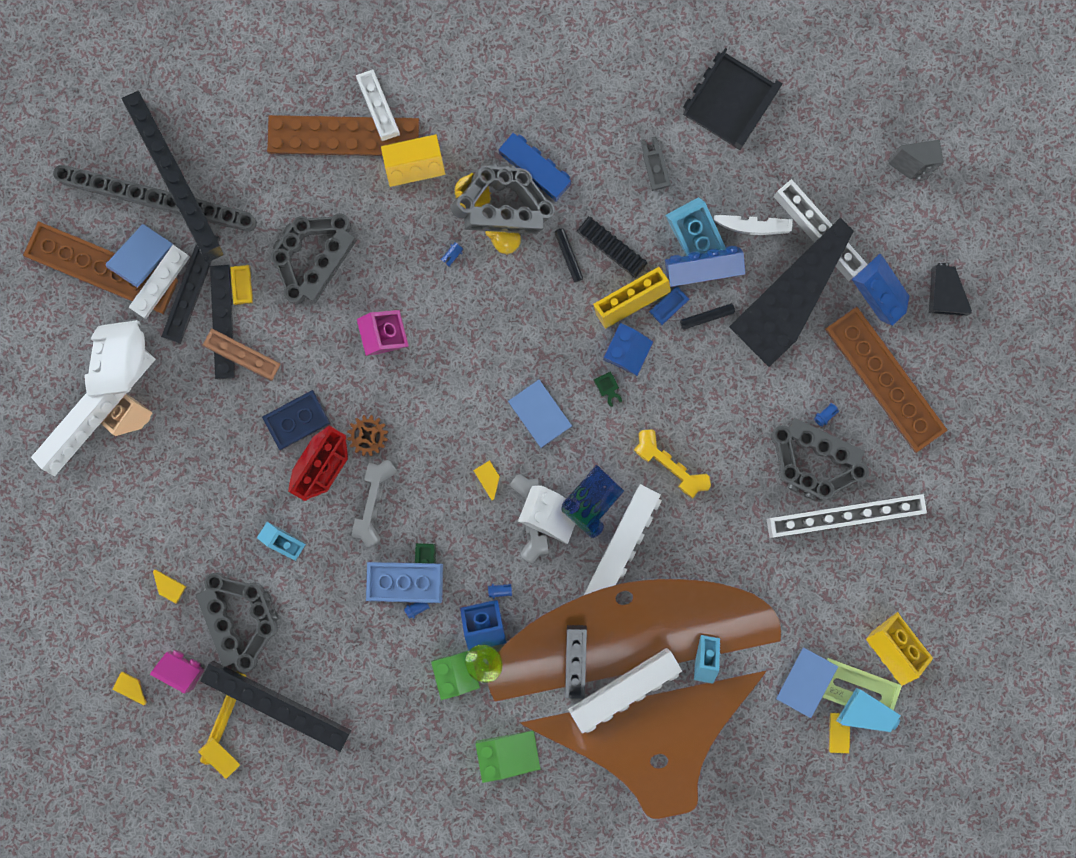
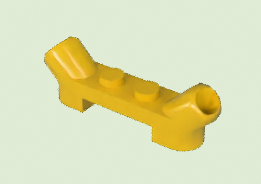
(690, 483)

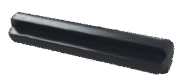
(568, 255)
(707, 316)

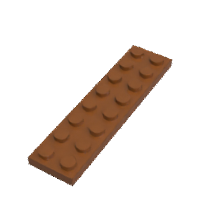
(332, 135)
(84, 262)
(886, 379)

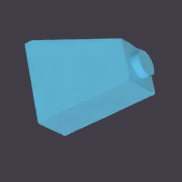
(868, 713)

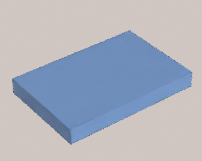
(139, 255)
(540, 413)
(807, 682)

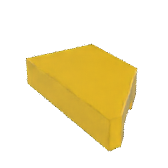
(488, 477)
(168, 587)
(130, 687)

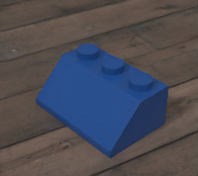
(882, 290)

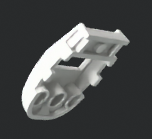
(754, 227)

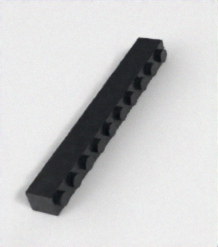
(172, 177)

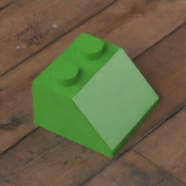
(453, 676)

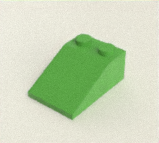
(507, 756)

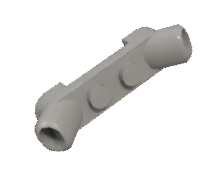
(363, 528)
(537, 544)

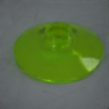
(478, 668)

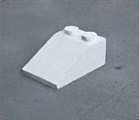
(544, 514)

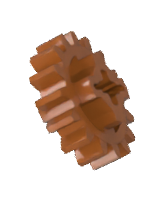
(375, 431)

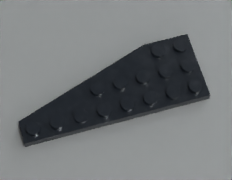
(783, 309)

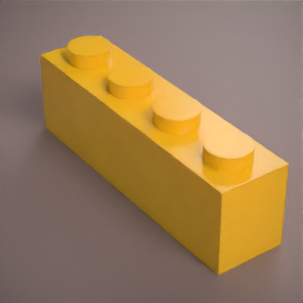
(632, 297)

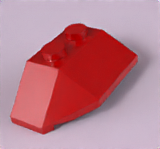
(319, 464)

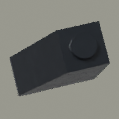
(947, 292)

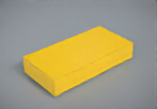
(241, 284)
(838, 736)
(219, 758)

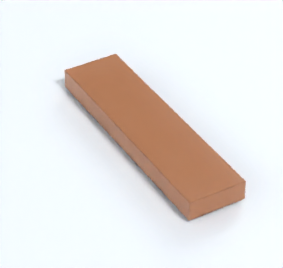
(241, 354)

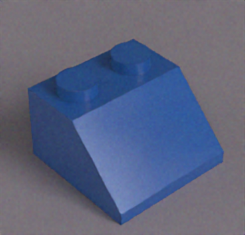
(628, 349)
(483, 624)

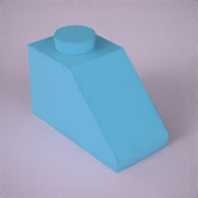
(280, 541)
(707, 659)

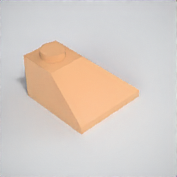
(126, 416)

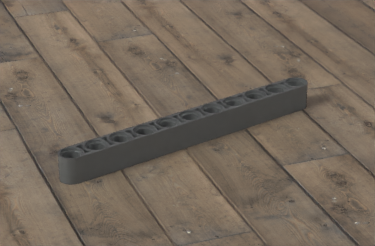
(147, 193)

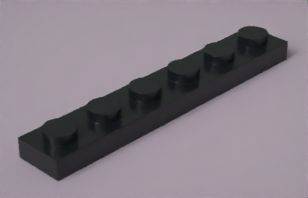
(186, 297)
(222, 316)

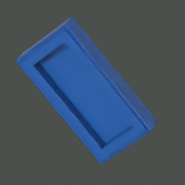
(669, 305)

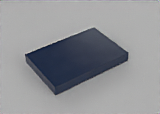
(296, 420)

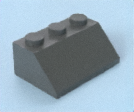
(917, 159)

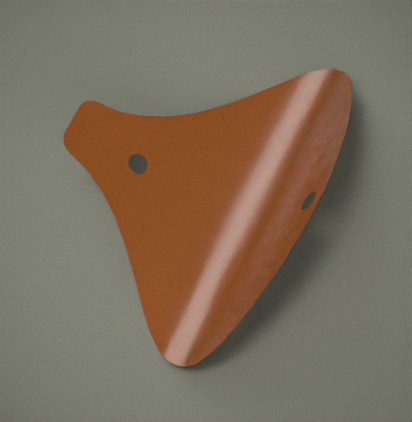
(621, 637)

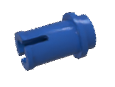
(453, 253)
(829, 412)
(499, 590)
(415, 609)

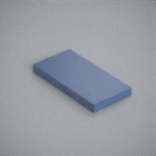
(404, 582)

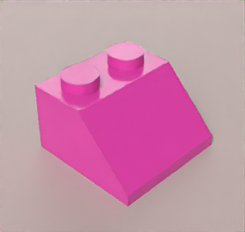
(382, 332)
(178, 671)

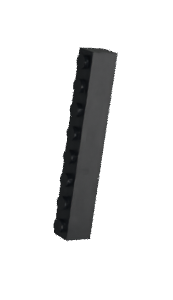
(275, 705)

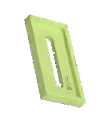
(887, 689)

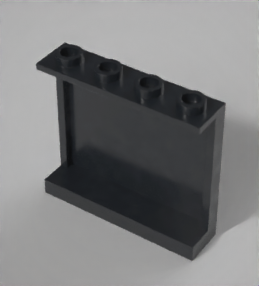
(730, 99)

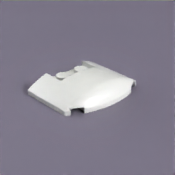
(115, 358)

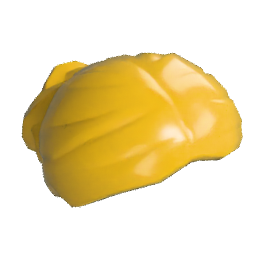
(504, 241)

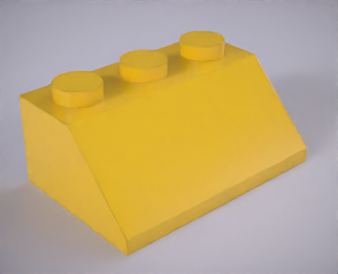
(413, 160)
(899, 649)

